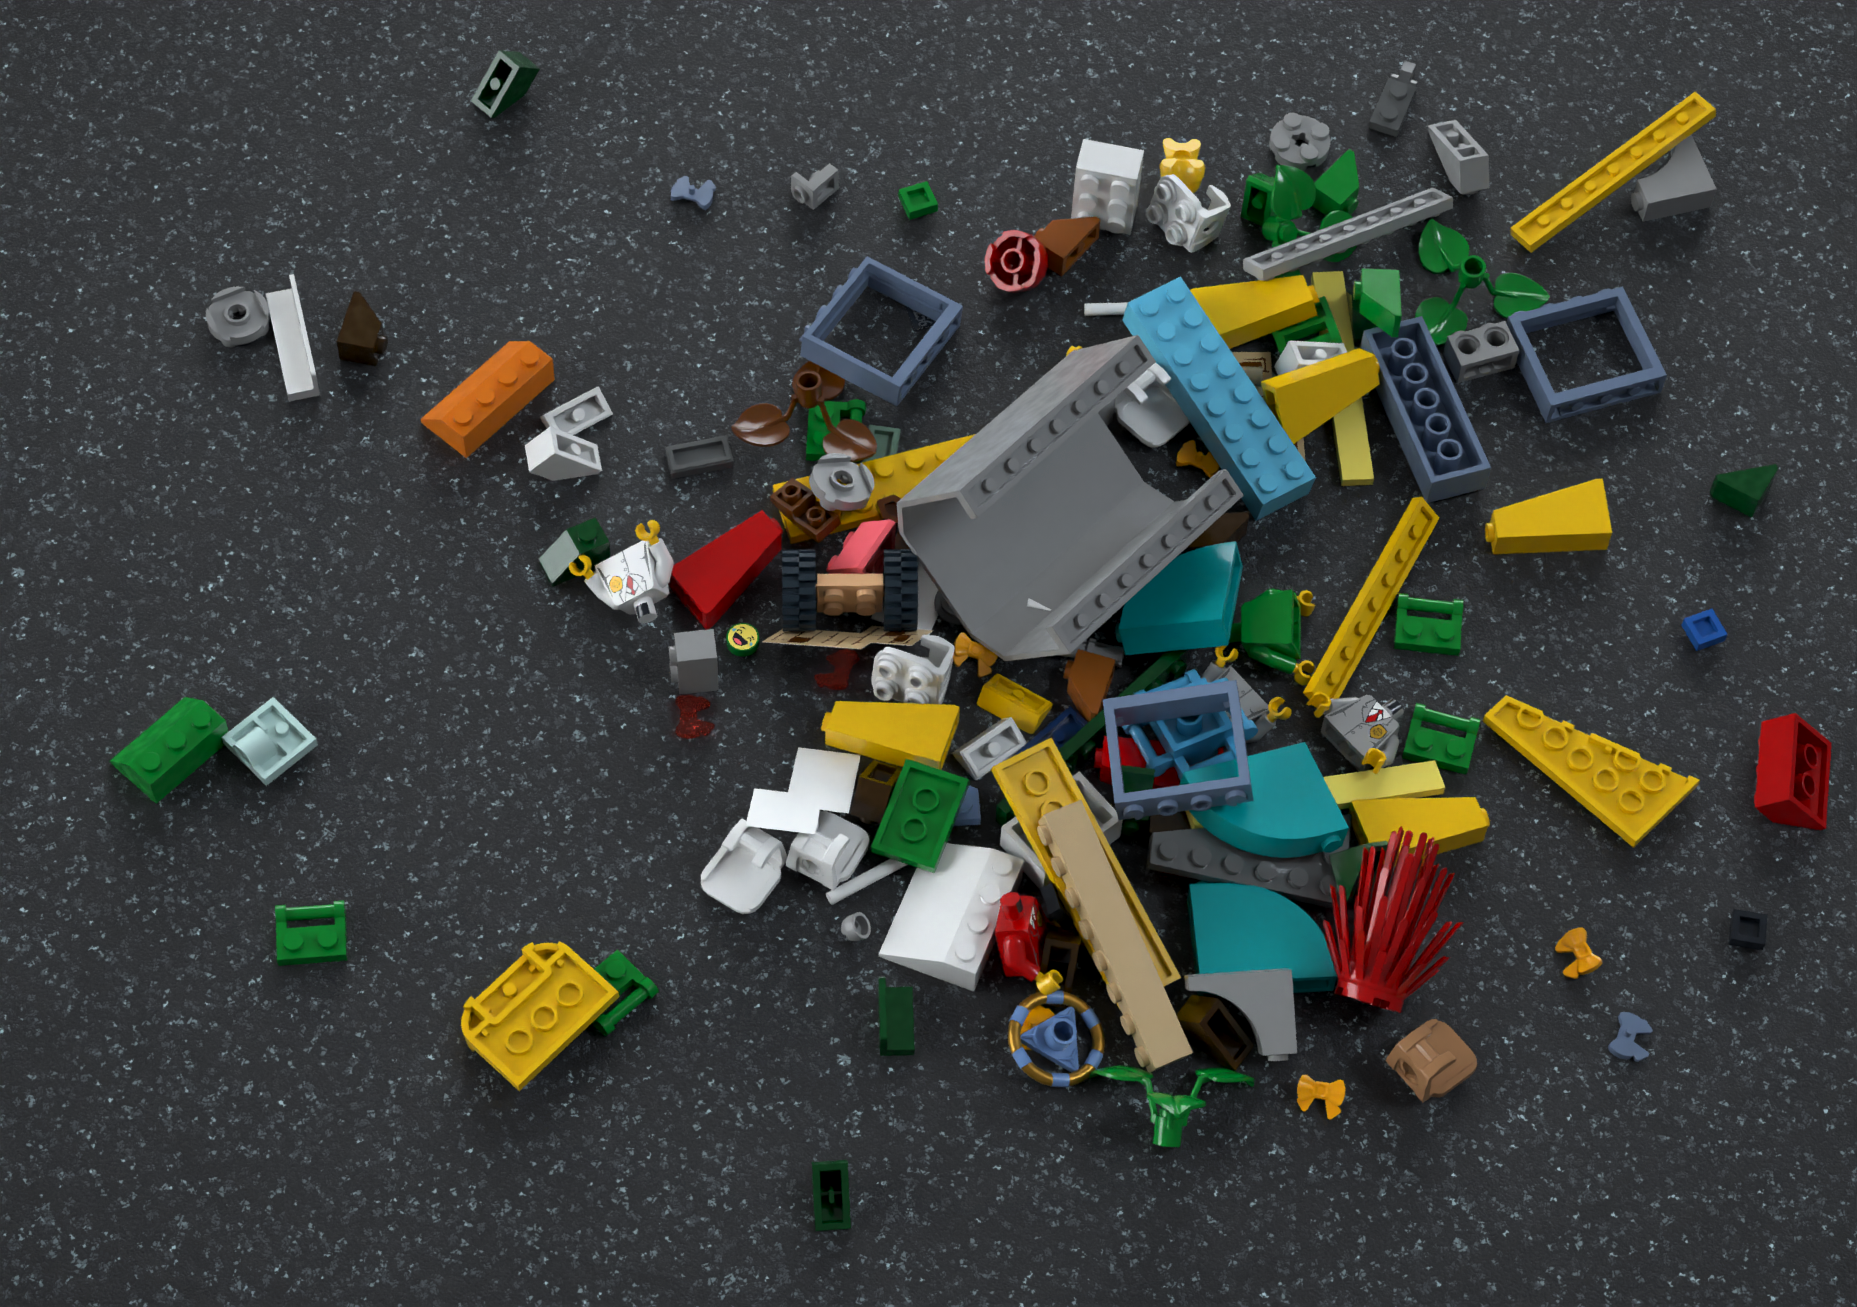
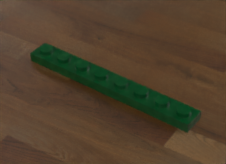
(1086, 740)

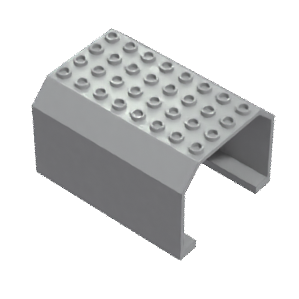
(1051, 513)

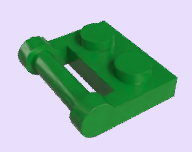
(1310, 326)
(817, 428)
(1424, 633)
(1446, 749)
(311, 943)
(622, 975)

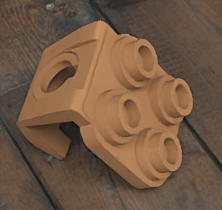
(1432, 1060)

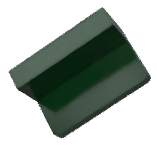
(895, 1020)

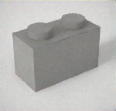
(694, 661)

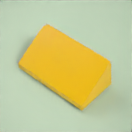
(1012, 700)

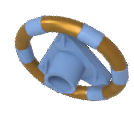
(1056, 1039)

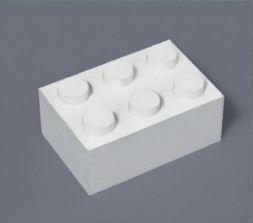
(1107, 185)
(1016, 843)

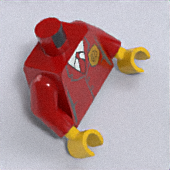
(1021, 940)

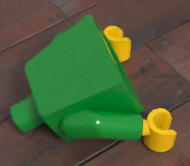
(1273, 630)

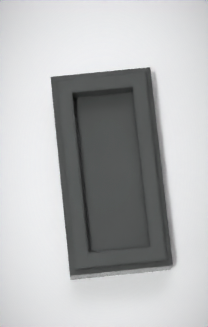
(699, 457)

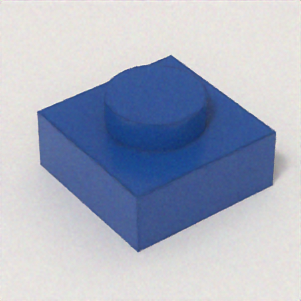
(1704, 629)

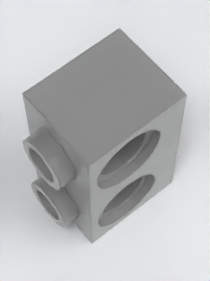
(1481, 356)

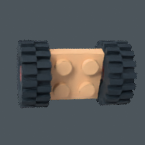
(850, 592)

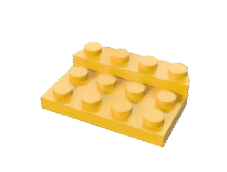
(535, 1010)

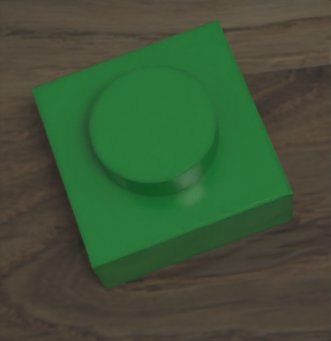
(918, 200)

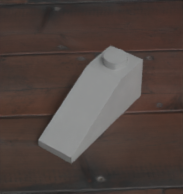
(1461, 157)

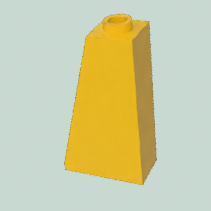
(1257, 307)
(1319, 391)
(1553, 522)
(893, 731)
(1449, 820)

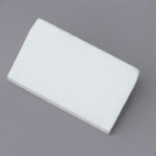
(578, 413)
(990, 748)

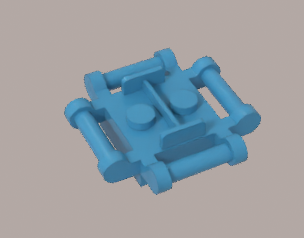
(1189, 737)

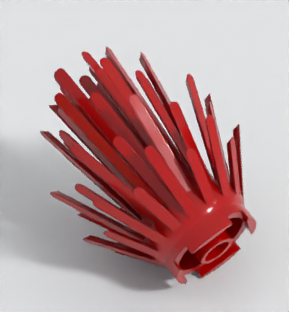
(1384, 947)

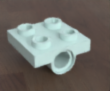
(269, 741)

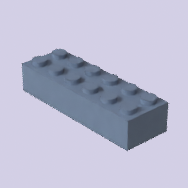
(1426, 412)

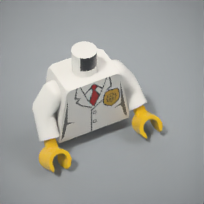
(633, 577)

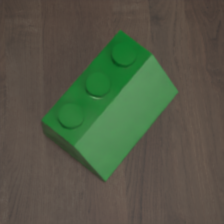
(172, 748)

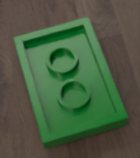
(920, 816)

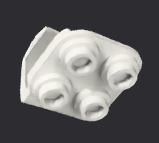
(1183, 217)
(1150, 409)
(914, 677)
(831, 852)
(744, 868)

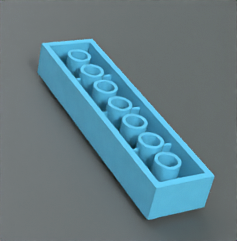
(1219, 398)

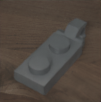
(1395, 101)

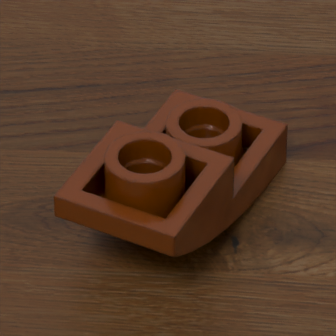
(804, 511)

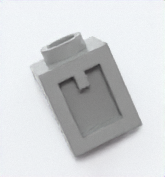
(817, 189)

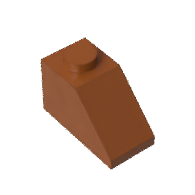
(1068, 240)
(1089, 681)

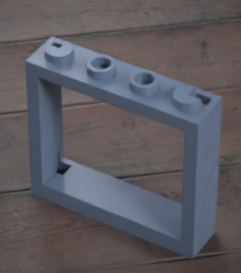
(901, 289)
(1595, 395)
(1169, 705)

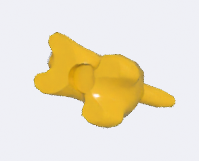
(1183, 162)

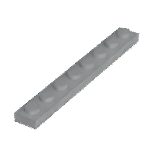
(1347, 234)

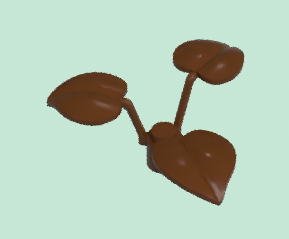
(813, 385)

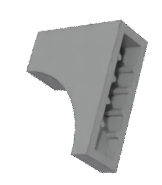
(1677, 187)
(1263, 999)

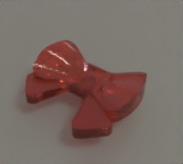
(843, 661)
(690, 726)

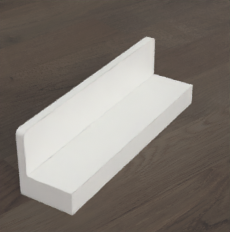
(292, 343)

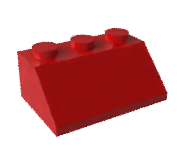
(1793, 773)

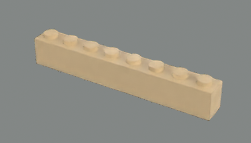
(1114, 937)

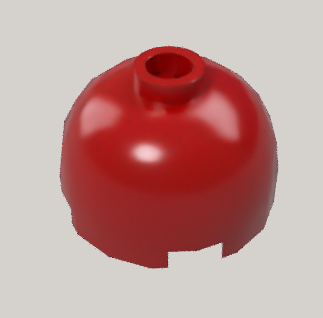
(1016, 261)

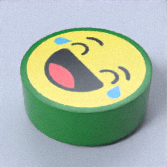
(742, 639)

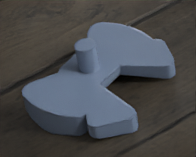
(702, 196)
(1624, 1044)

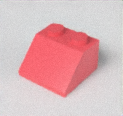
(864, 549)

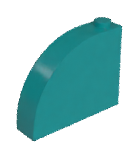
(1185, 603)
(1290, 808)
(1256, 930)

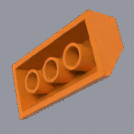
(491, 396)

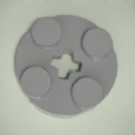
(1303, 128)
(240, 331)
(838, 496)

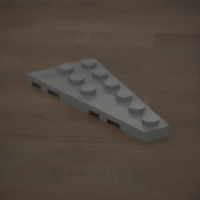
(1209, 859)

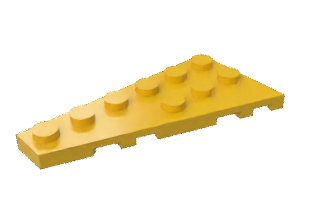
(1599, 774)

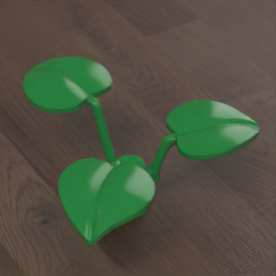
(1290, 194)
(1445, 249)
(1175, 1108)

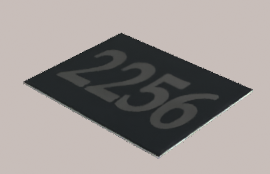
(918, 320)

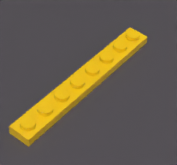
(1613, 172)
(1373, 600)

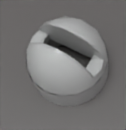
(856, 927)

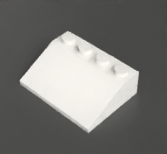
(952, 914)

